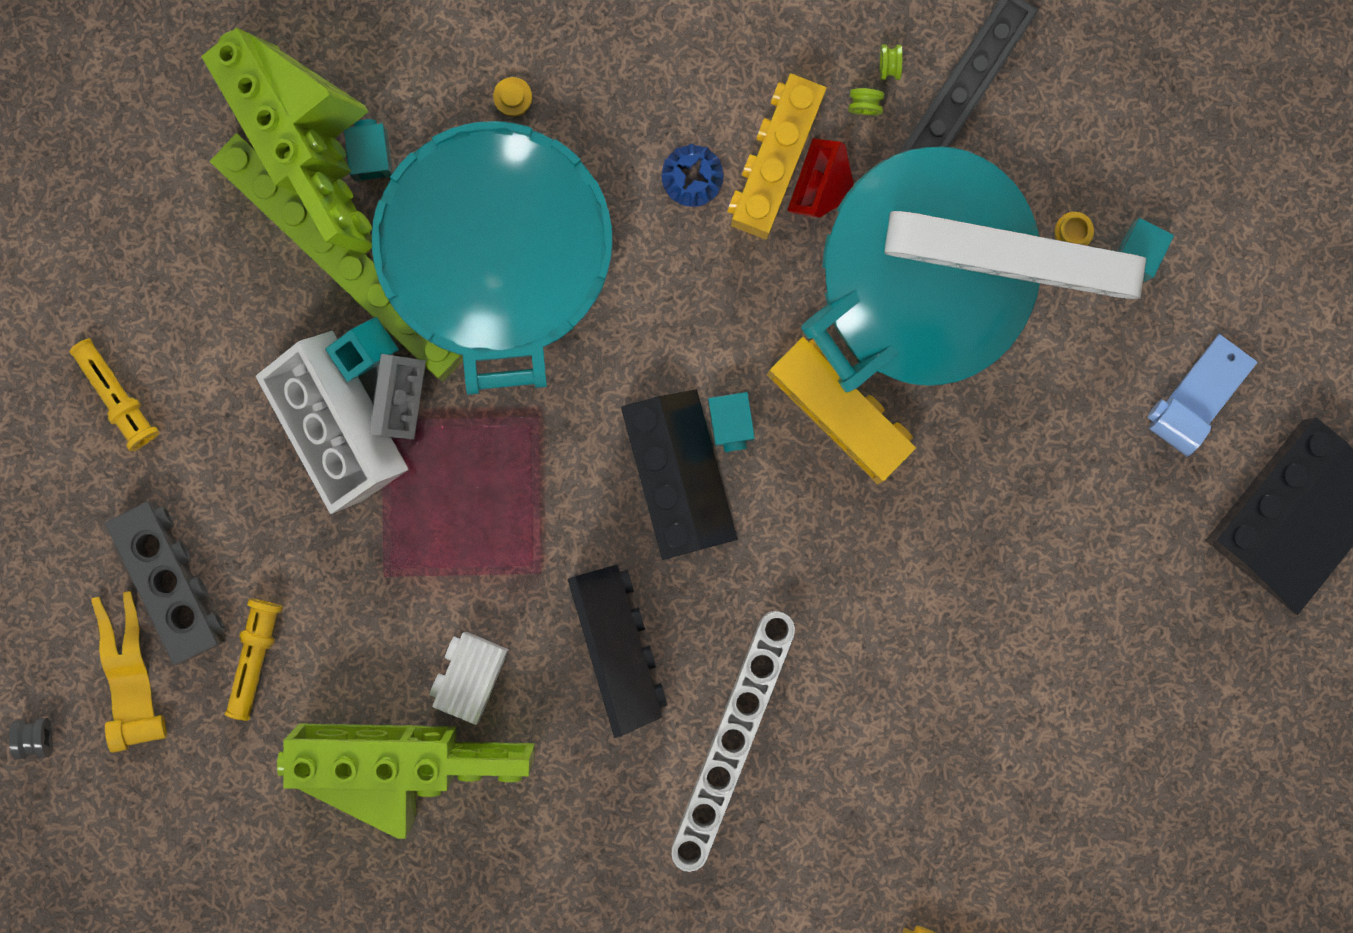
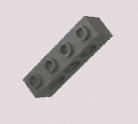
(129, 535)

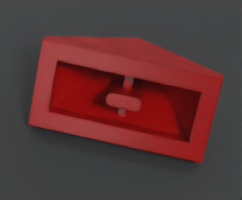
(823, 179)

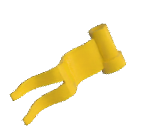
(128, 682)

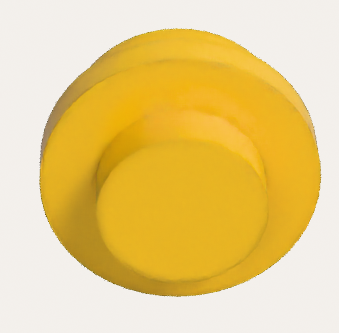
(512, 96)
(1074, 228)

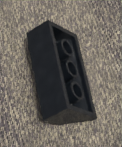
(679, 473)

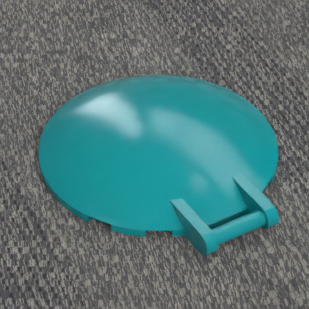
(492, 246)
(913, 315)

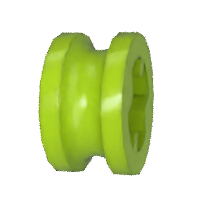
(890, 62)
(866, 101)

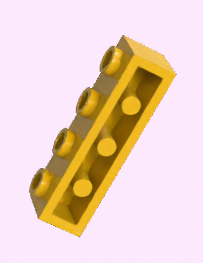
(778, 155)
(845, 417)

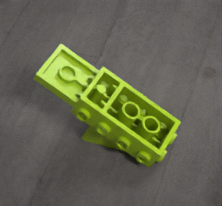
(293, 128)
(380, 767)

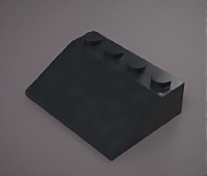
(1294, 516)
(616, 648)

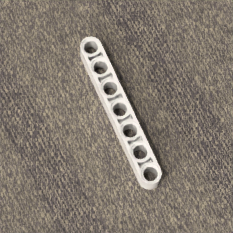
(1014, 255)
(732, 760)

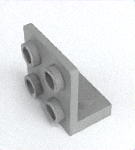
(395, 395)

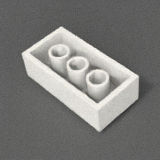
(329, 424)

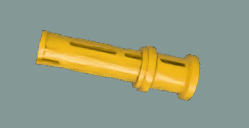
(120, 413)
(256, 640)

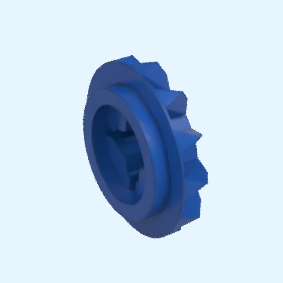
(698, 192)

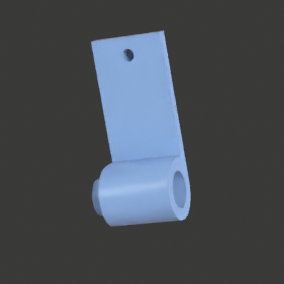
(1200, 396)

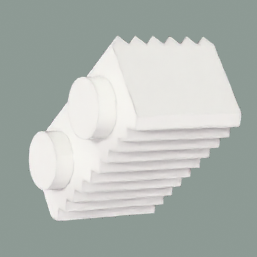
(469, 677)

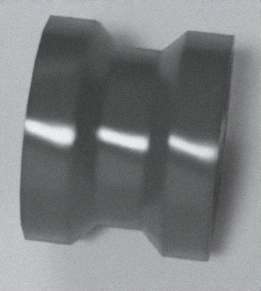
(30, 739)

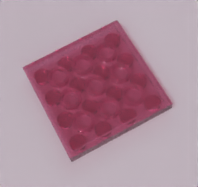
(465, 499)

